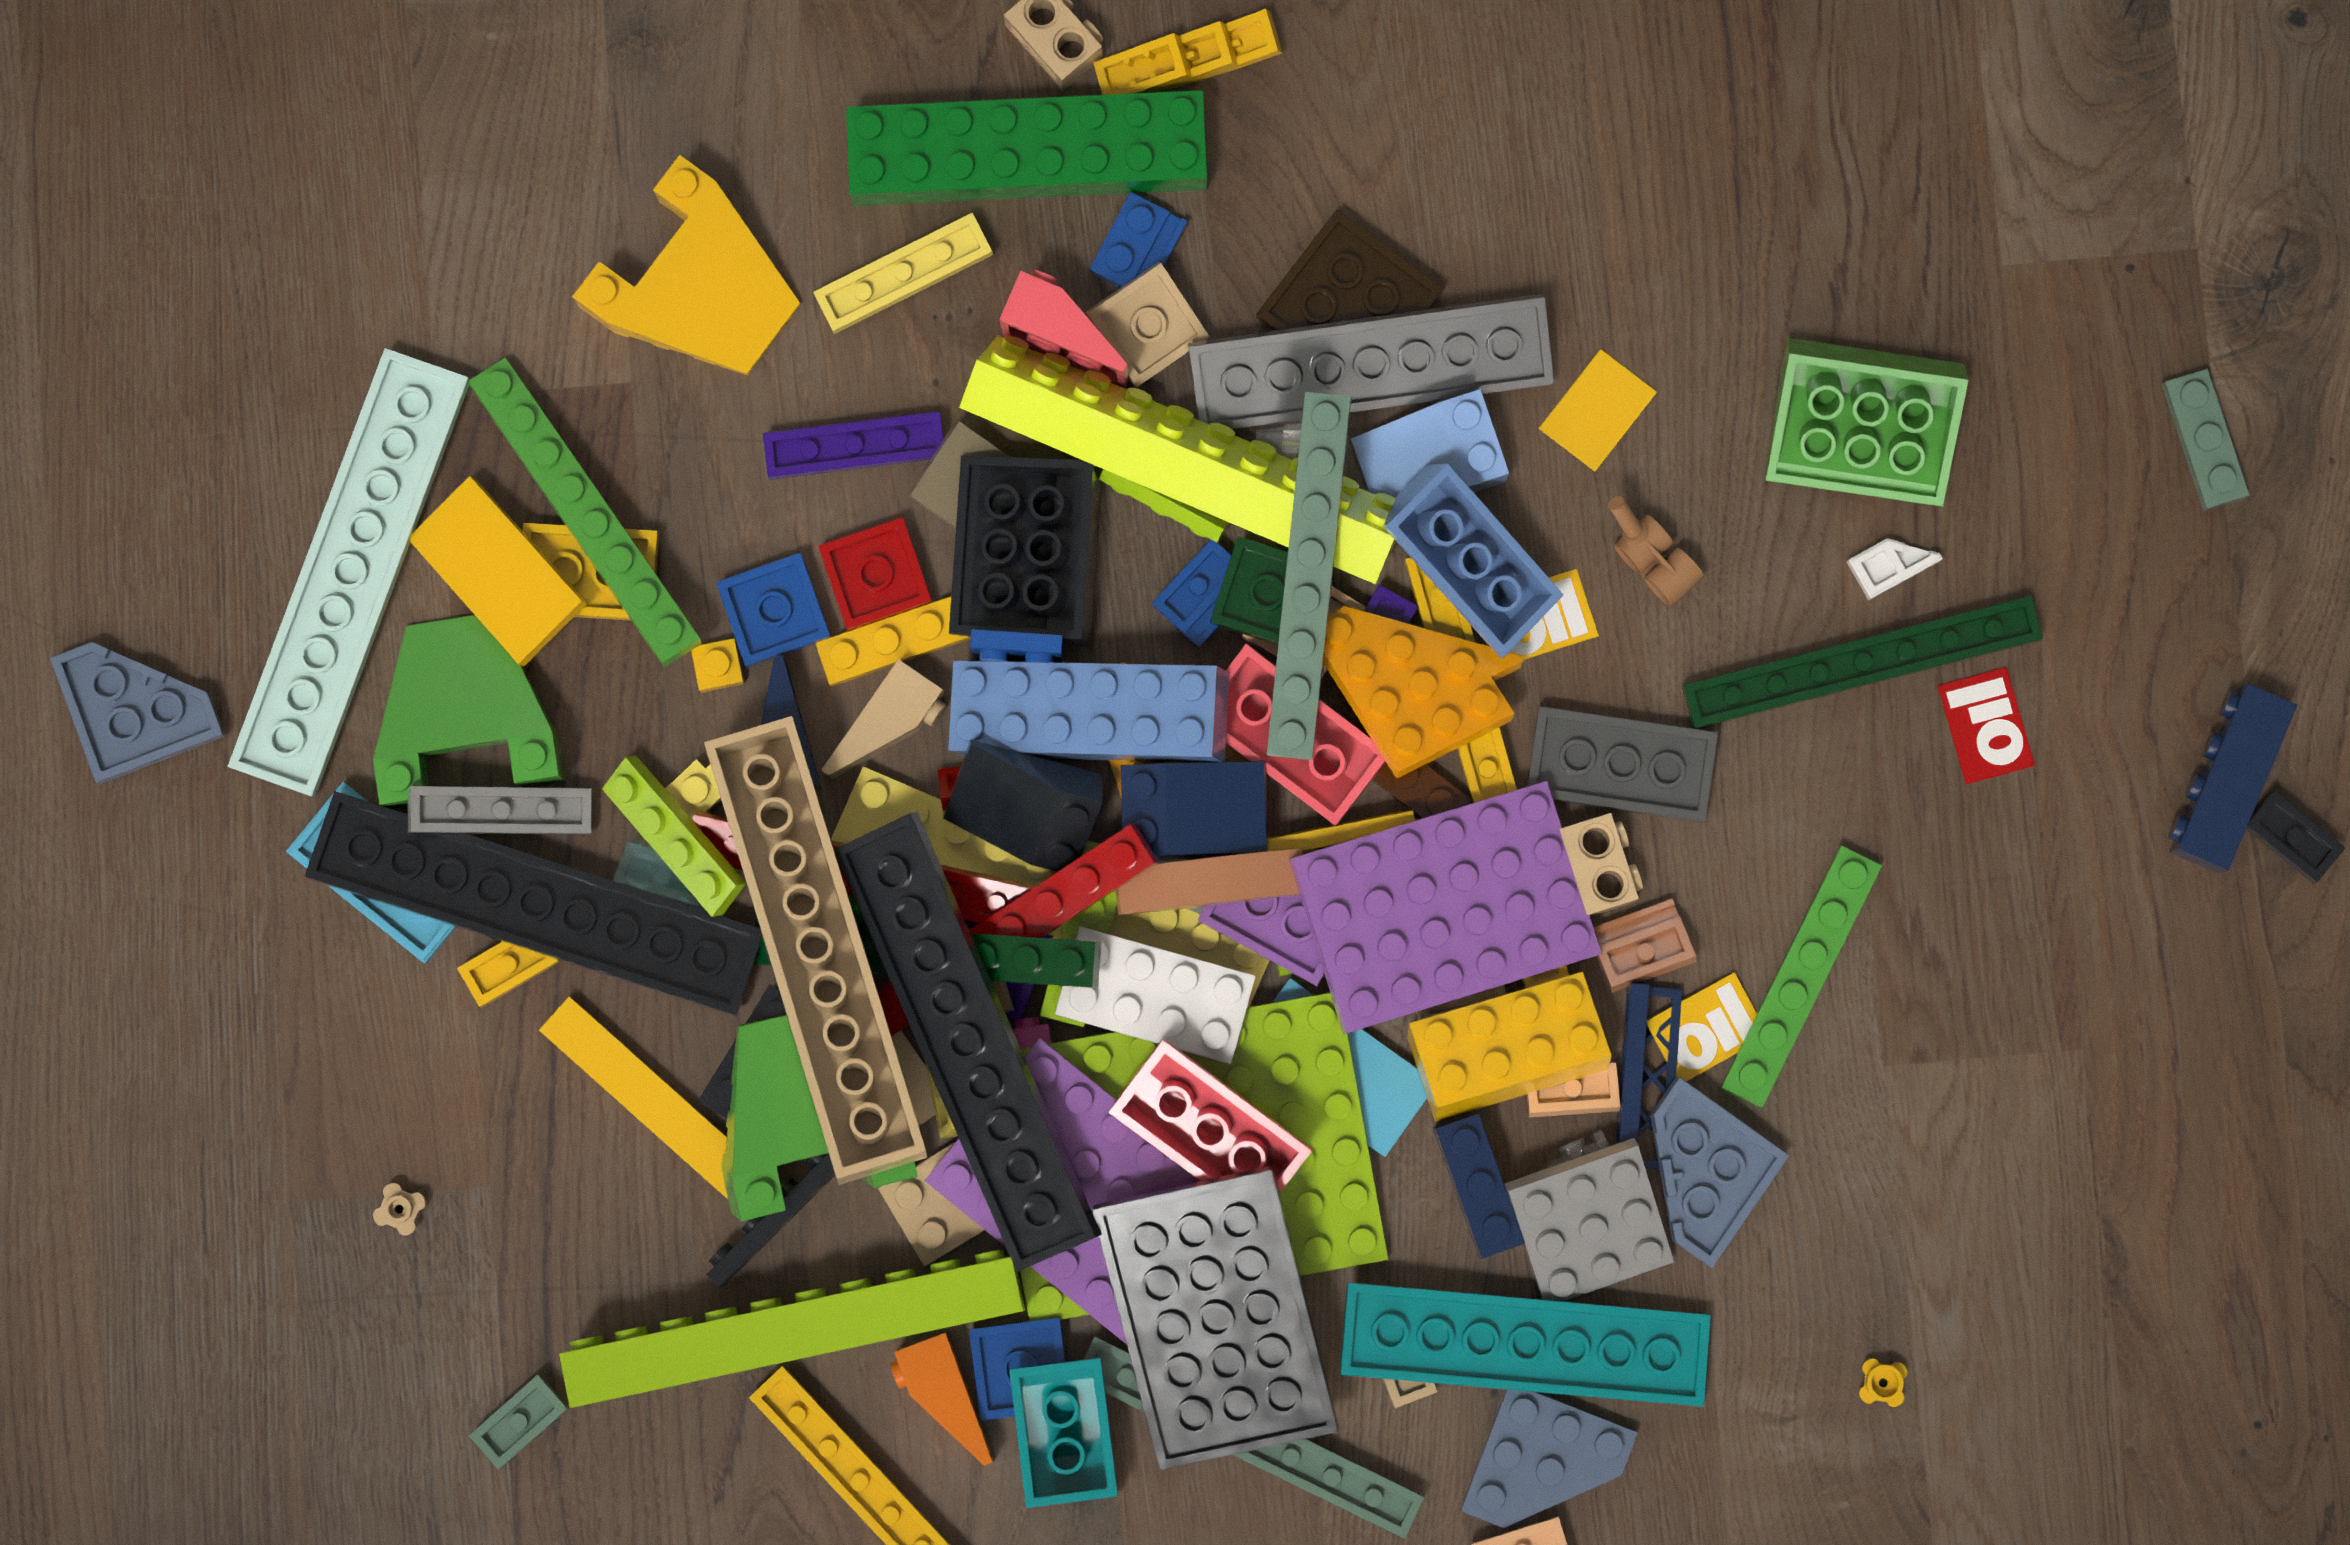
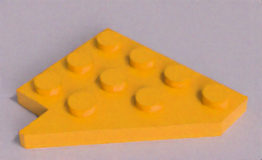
(1415, 686)

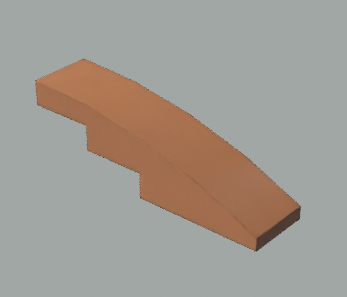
(1210, 882)

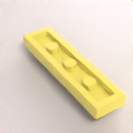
(903, 273)

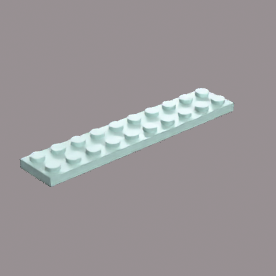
(349, 573)

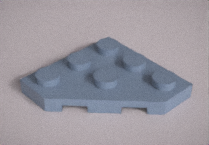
(130, 711)
(1708, 1169)
(1541, 1457)

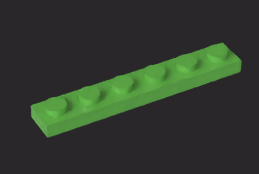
(1801, 976)

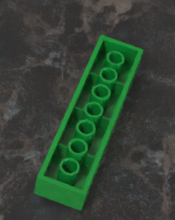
(1026, 148)

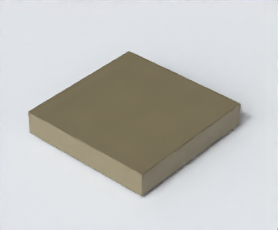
(939, 481)

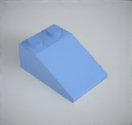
(1446, 432)

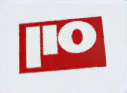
(1986, 725)

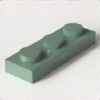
(2205, 440)

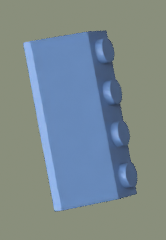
(1471, 557)

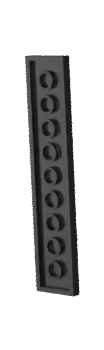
(536, 904)
(967, 1041)

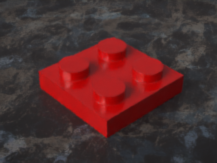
(875, 574)

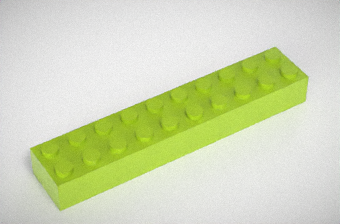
(792, 1331)

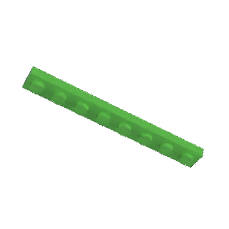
(585, 512)

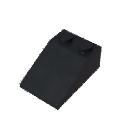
(1025, 804)

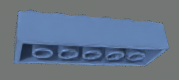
(1091, 710)

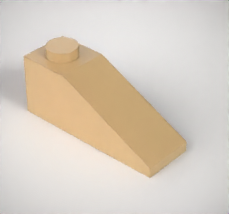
(891, 716)

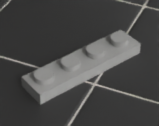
(499, 810)

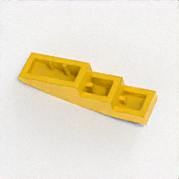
(1190, 57)

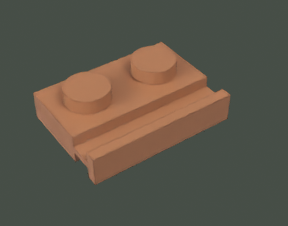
(1643, 945)

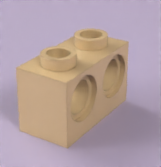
(1046, 40)
(1589, 867)

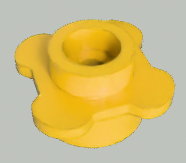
(1892, 1392)

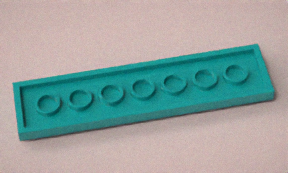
(1524, 1344)

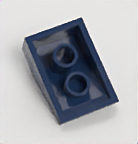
(1197, 807)

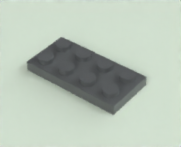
(1623, 764)

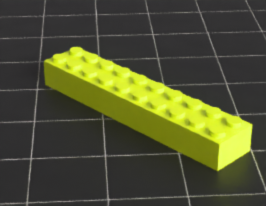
(1165, 449)

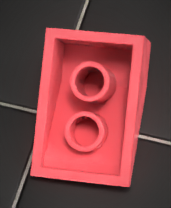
(1055, 324)

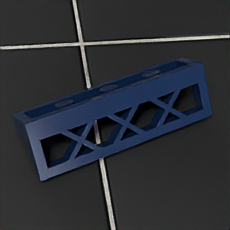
(1633, 1059)

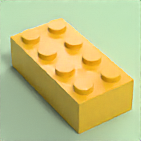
(1508, 1046)

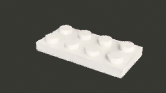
(1161, 997)

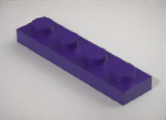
(852, 445)

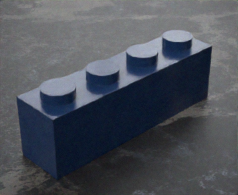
(2231, 778)

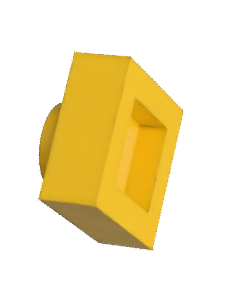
(717, 665)

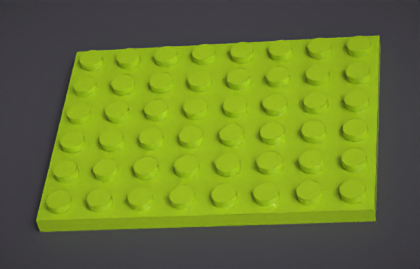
(1302, 1076)

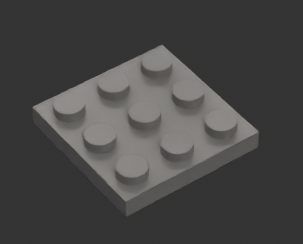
(1589, 1222)

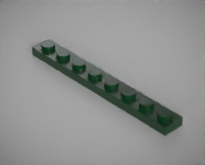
(1862, 662)
(1012, 959)

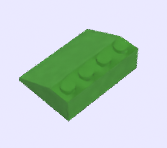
(1866, 421)

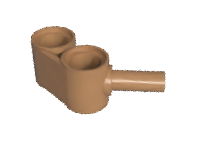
(1648, 552)

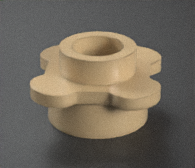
(396, 1196)

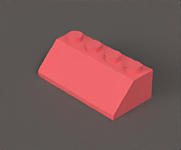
(1343, 753)
(1203, 1120)

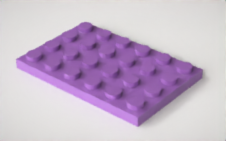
(1444, 907)
(1107, 1161)

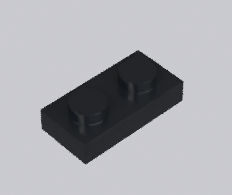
(2294, 837)

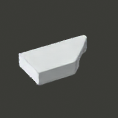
(1889, 565)

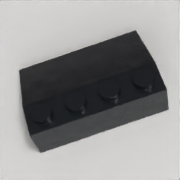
(1026, 547)

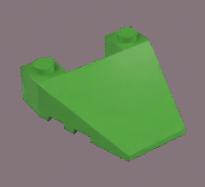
(458, 694)
(773, 1120)

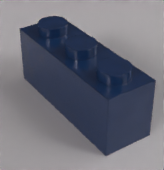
(1479, 1186)

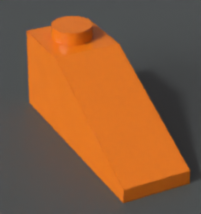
(939, 1386)

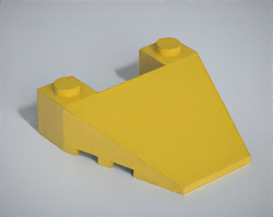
(707, 289)

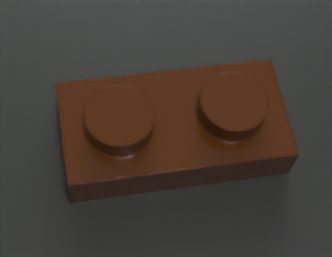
(1421, 791)

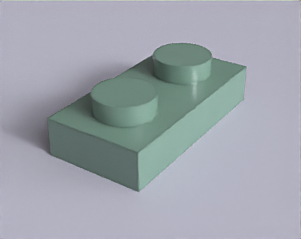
(519, 1422)

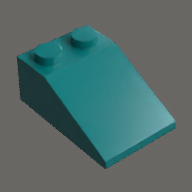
(1063, 1433)

